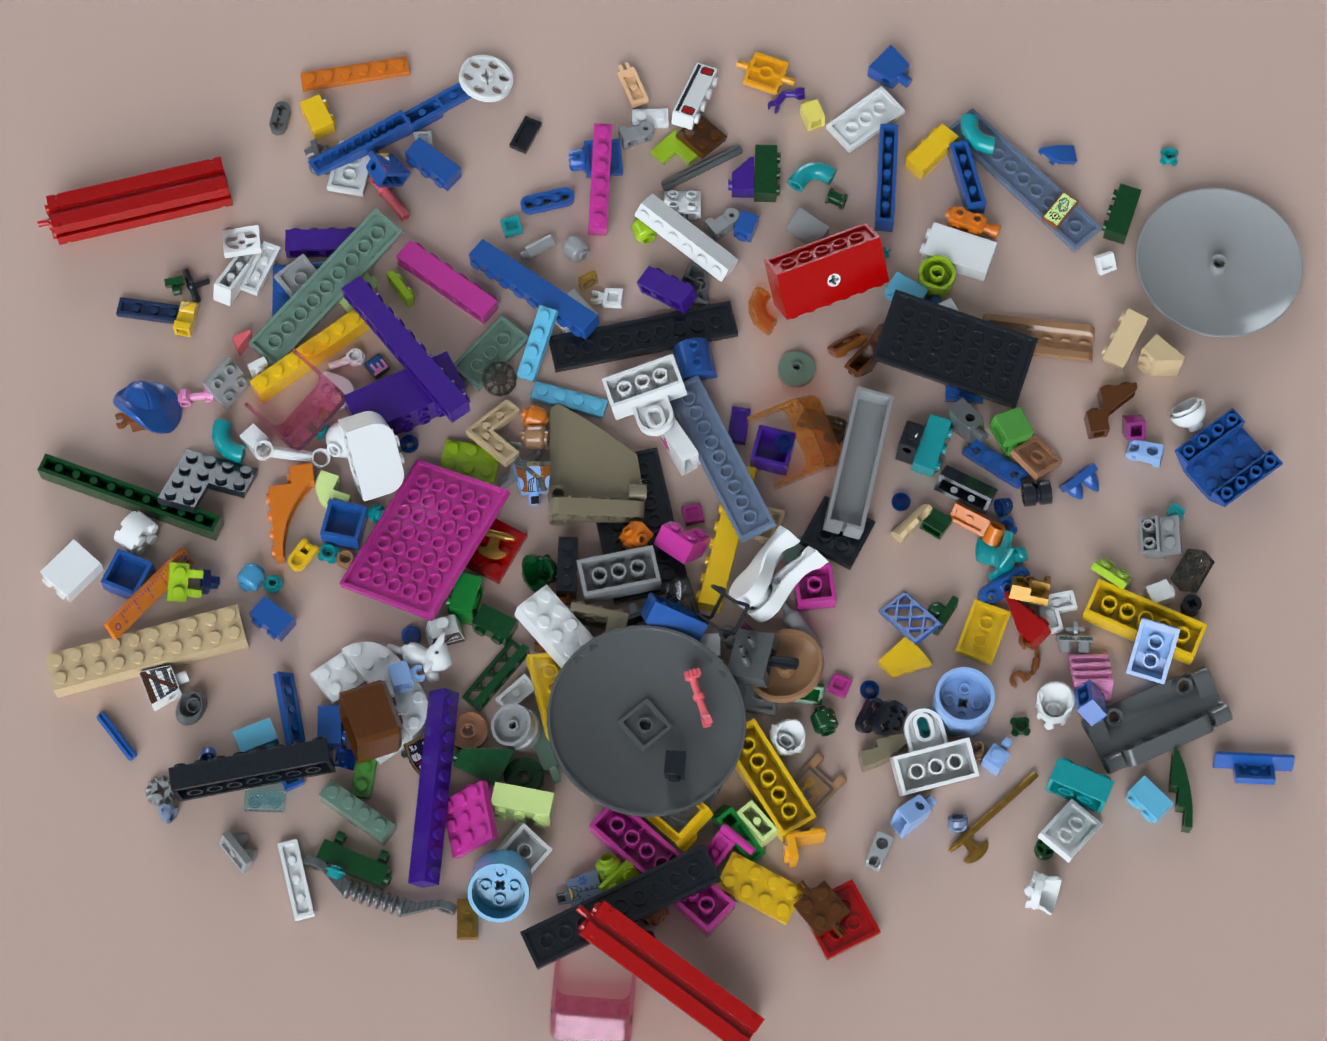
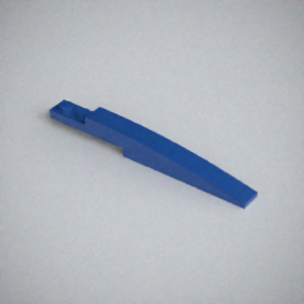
(389, 130)

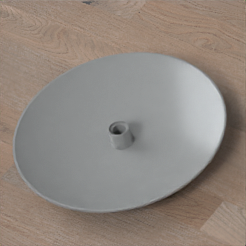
(1225, 228)

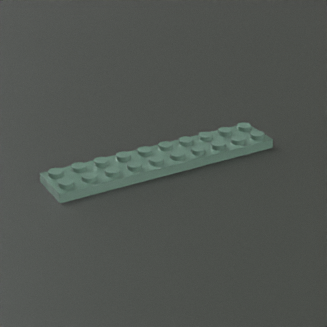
(324, 287)

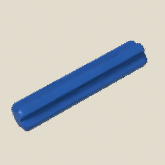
(117, 736)

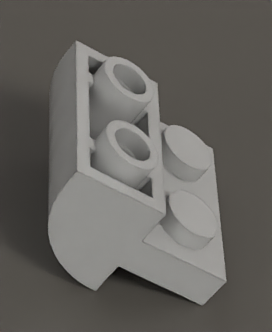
(1160, 536)

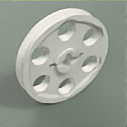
(480, 81)

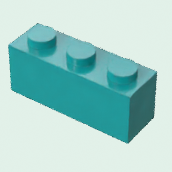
(932, 445)

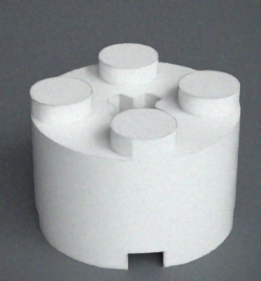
(136, 533)

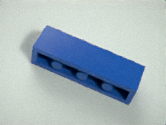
(966, 177)

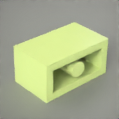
(757, 823)

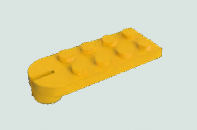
(543, 674)

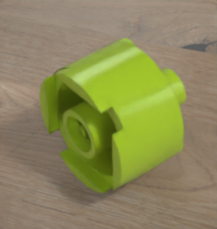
(937, 275)

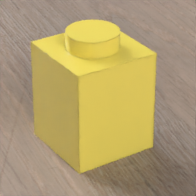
(812, 114)

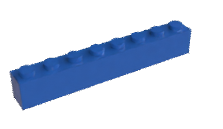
(533, 288)

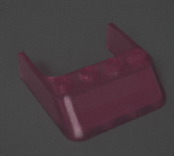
(311, 414)
(590, 1017)

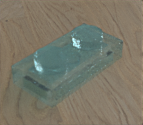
(264, 801)

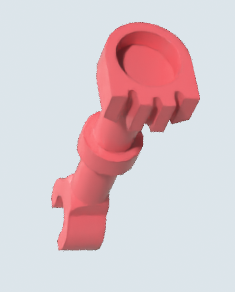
(692, 676)

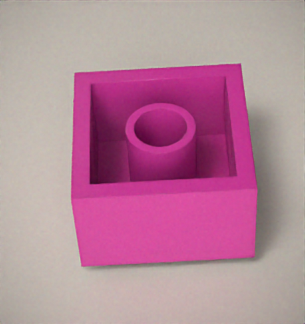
(816, 590)

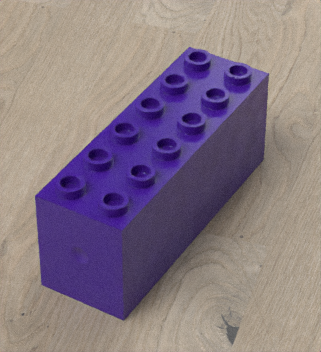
(401, 398)

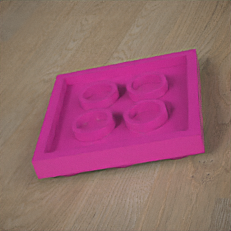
(470, 819)

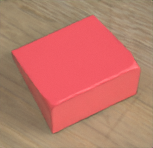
(241, 341)

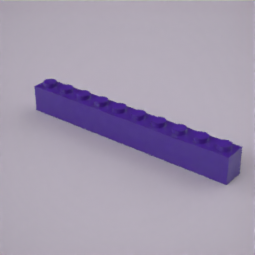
(406, 349)
(433, 788)

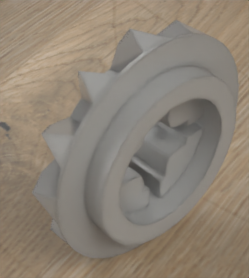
(152, 788)

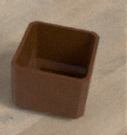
(371, 721)

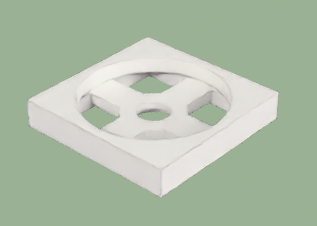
(241, 248)

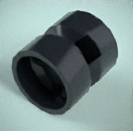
(1036, 493)

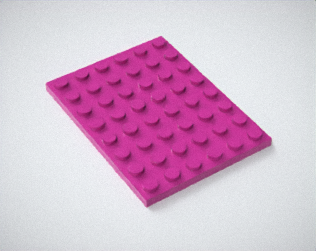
(424, 539)

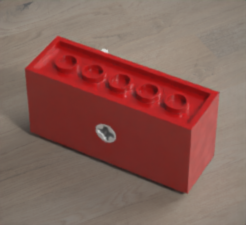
(826, 271)

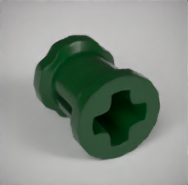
(836, 198)

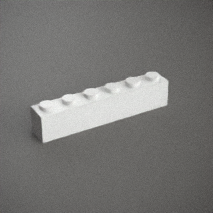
(686, 237)

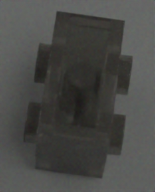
(1192, 570)

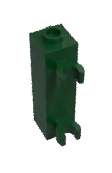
(355, 864)

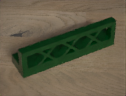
(500, 677)

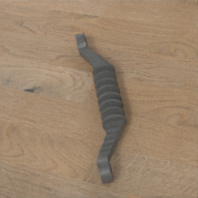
(403, 908)

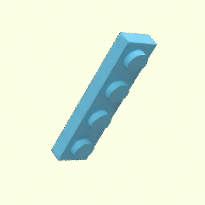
(537, 343)
(570, 399)

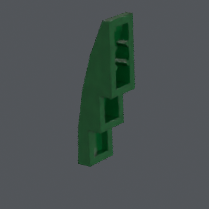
(1180, 785)

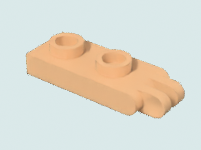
(632, 85)

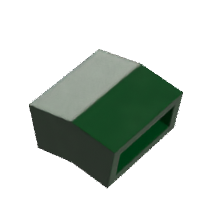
(936, 523)

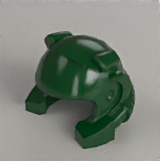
(538, 571)

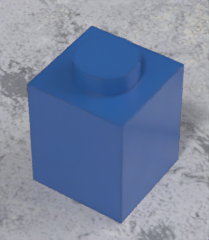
(746, 226)

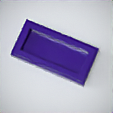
(738, 425)

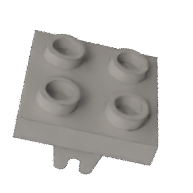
(226, 382)

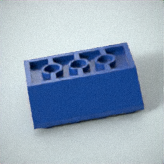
(1225, 460)

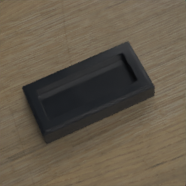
(525, 134)

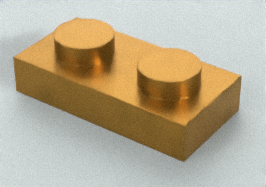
(466, 920)

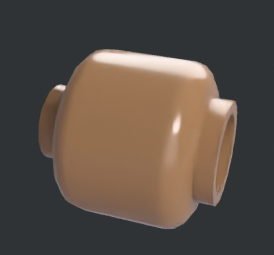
(535, 437)

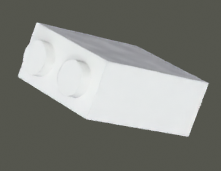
(71, 571)

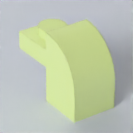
(327, 488)

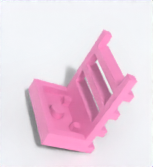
(1092, 667)

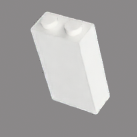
(967, 252)

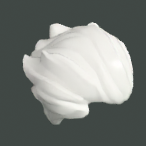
(787, 737)

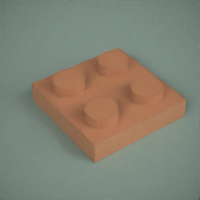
(1036, 457)

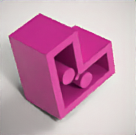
(682, 544)

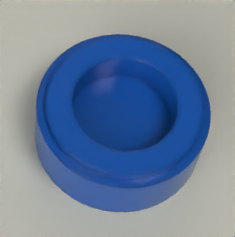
(411, 634)

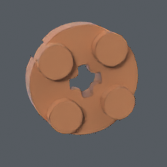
(479, 730)

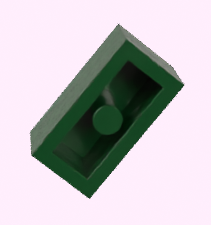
(494, 625)

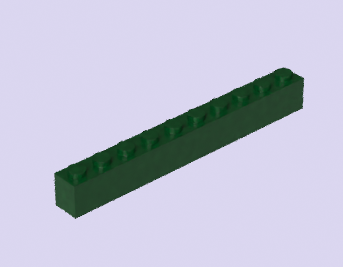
(127, 496)

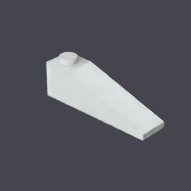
(228, 284)

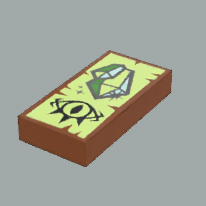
(1059, 210)

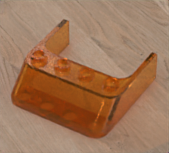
(812, 434)

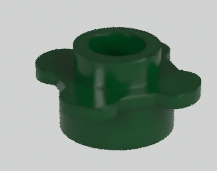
(1024, 722)

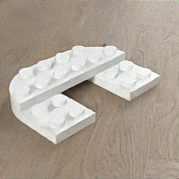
(365, 664)

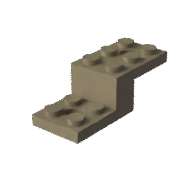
(600, 616)

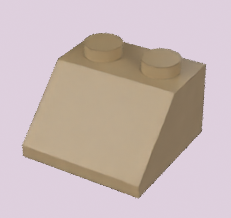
(1160, 358)

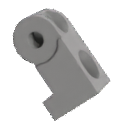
(635, 135)
(722, 225)
(879, 851)

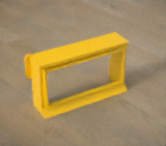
(688, 834)

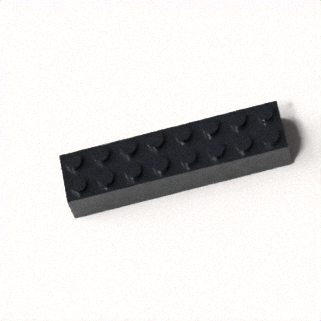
(251, 769)

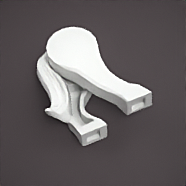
(767, 591)

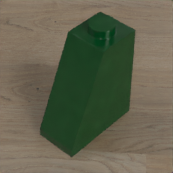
(483, 763)

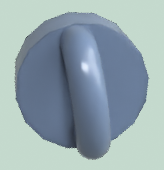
(169, 813)
(957, 822)

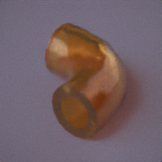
(758, 311)

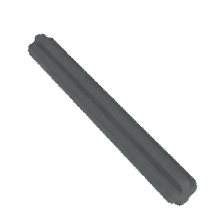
(701, 167)

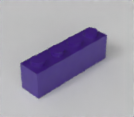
(314, 241)

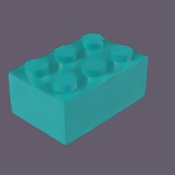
(1080, 785)

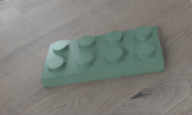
(496, 344)

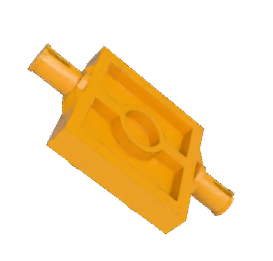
(765, 73)

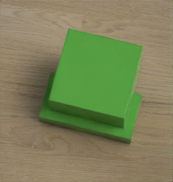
(1010, 430)

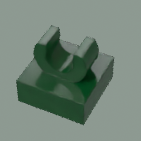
(175, 283)

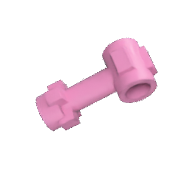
(185, 397)

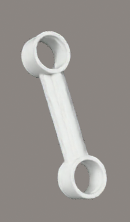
(290, 454)

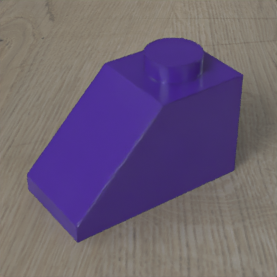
(743, 180)

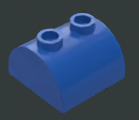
(695, 358)

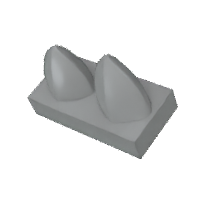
(232, 846)

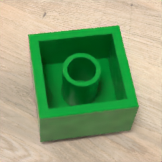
(466, 598)

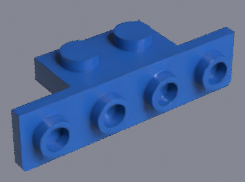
(1253, 767)

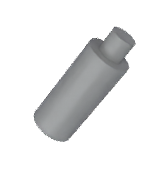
(538, 247)

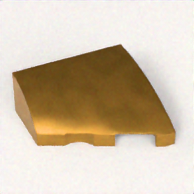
(1030, 589)

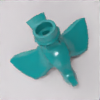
(1001, 557)

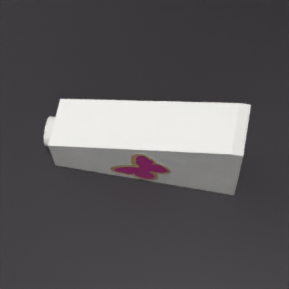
(678, 446)

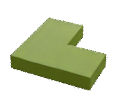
(670, 147)

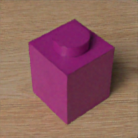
(1134, 427)

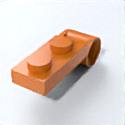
(978, 523)

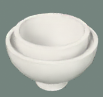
(1189, 414)
(335, 442)

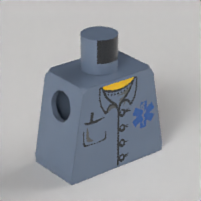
(580, 889)

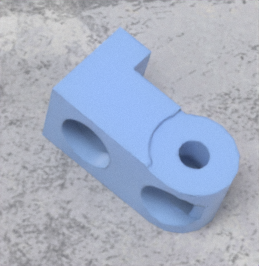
(1145, 452)

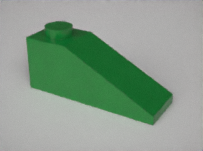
(727, 815)

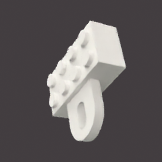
(646, 391)
(931, 759)

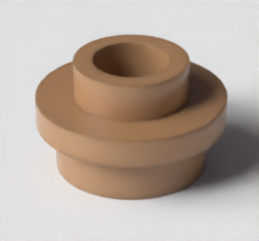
(345, 554)
(976, 745)

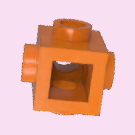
(635, 535)

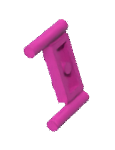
(724, 842)

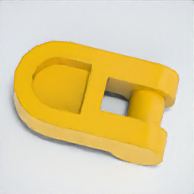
(298, 560)

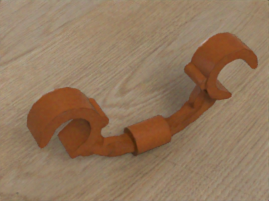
(1035, 665)

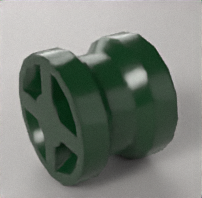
(1043, 855)

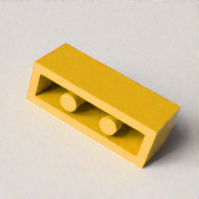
(930, 151)

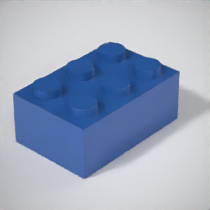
(667, 614)

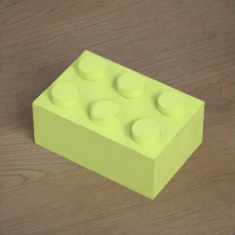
(523, 804)

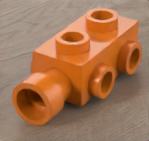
(967, 223)

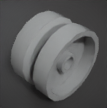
(516, 727)

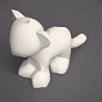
(433, 659)

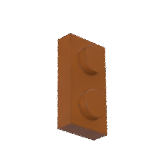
(848, 343)

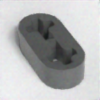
(276, 117)

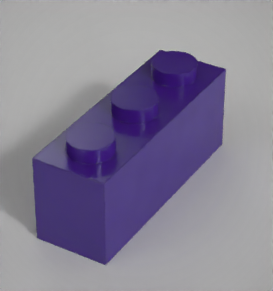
(667, 289)

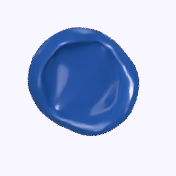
(150, 405)

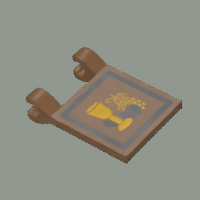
(815, 785)

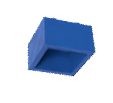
(344, 524)
(126, 574)

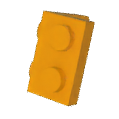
(799, 839)

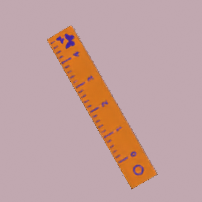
(143, 597)

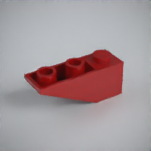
(1030, 627)

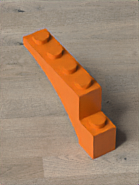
(284, 502)

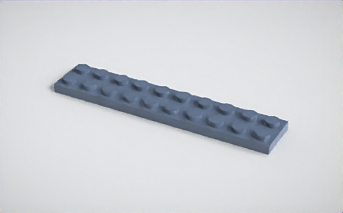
(1029, 185)
(722, 462)

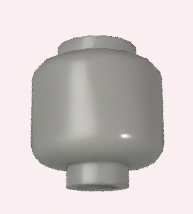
(576, 248)

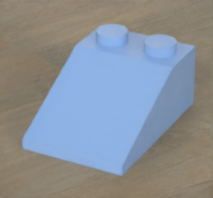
(1153, 651)

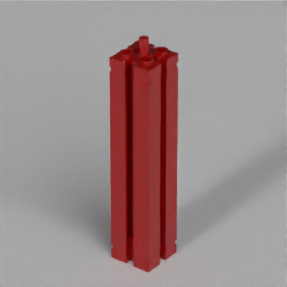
(137, 201)
(667, 973)

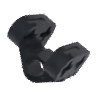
(888, 713)

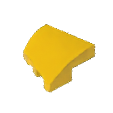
(903, 658)

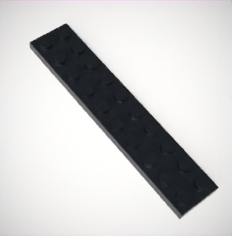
(642, 336)
(633, 898)

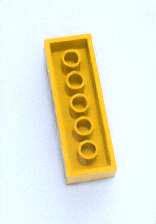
(1122, 613)
(772, 784)

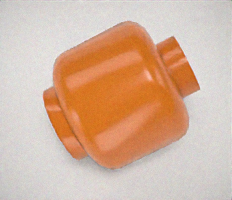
(534, 416)

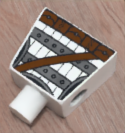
(449, 625)
(163, 685)

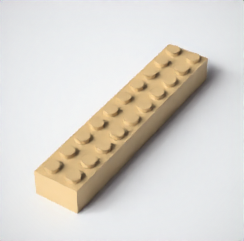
(146, 649)

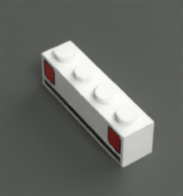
(694, 96)

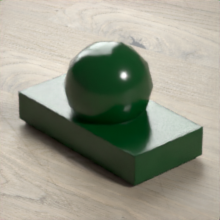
(943, 613)

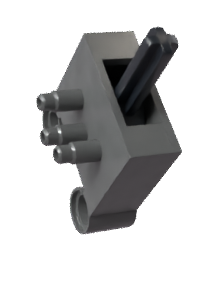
(754, 656)

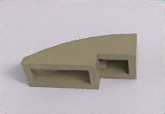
(883, 750)

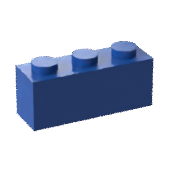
(433, 164)

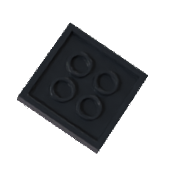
(834, 546)

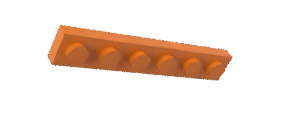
(354, 74)

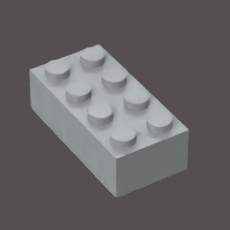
(618, 574)

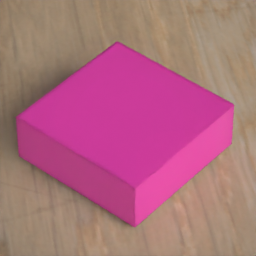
(692, 514)
(839, 685)

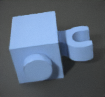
(402, 676)
(997, 757)

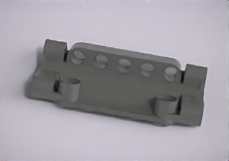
(1158, 720)

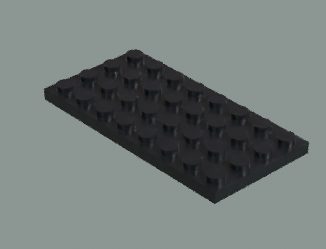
(955, 349)
(657, 513)

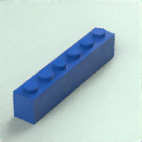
(886, 178)

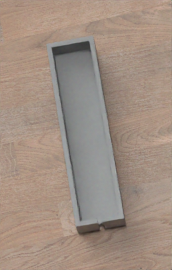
(858, 462)

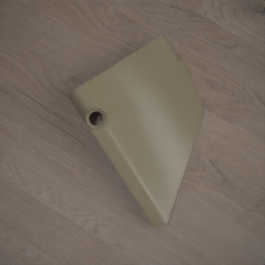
(592, 474)

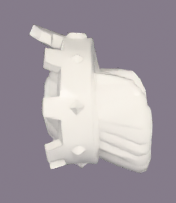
(1054, 703)
(1043, 892)

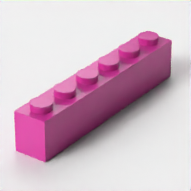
(600, 179)
(447, 282)

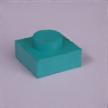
(511, 226)

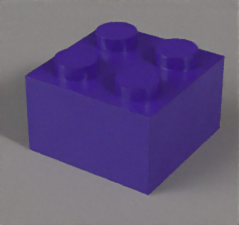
(765, 454)

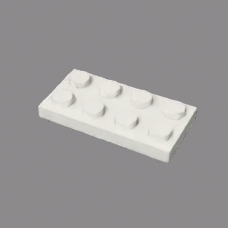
(864, 119)

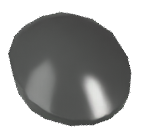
(191, 707)

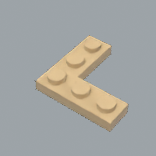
(485, 434)

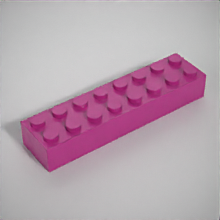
(641, 845)

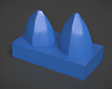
(1087, 476)

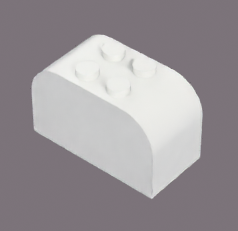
(372, 454)

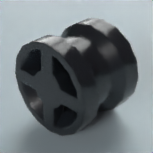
(1189, 609)

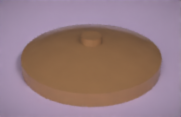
(791, 684)

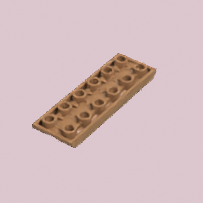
(1055, 338)

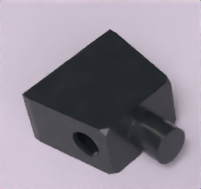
(910, 439)

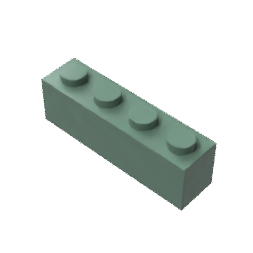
(357, 812)

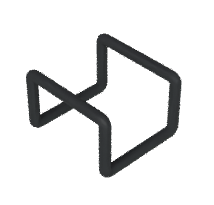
(706, 618)

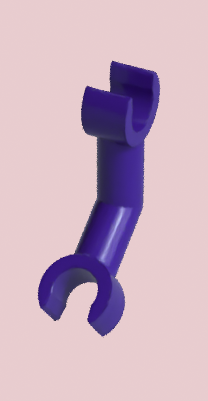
(798, 93)

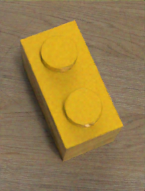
(317, 116)

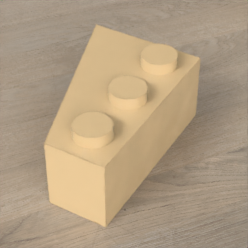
(1124, 339)

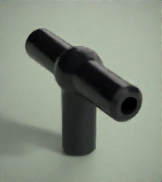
(193, 285)

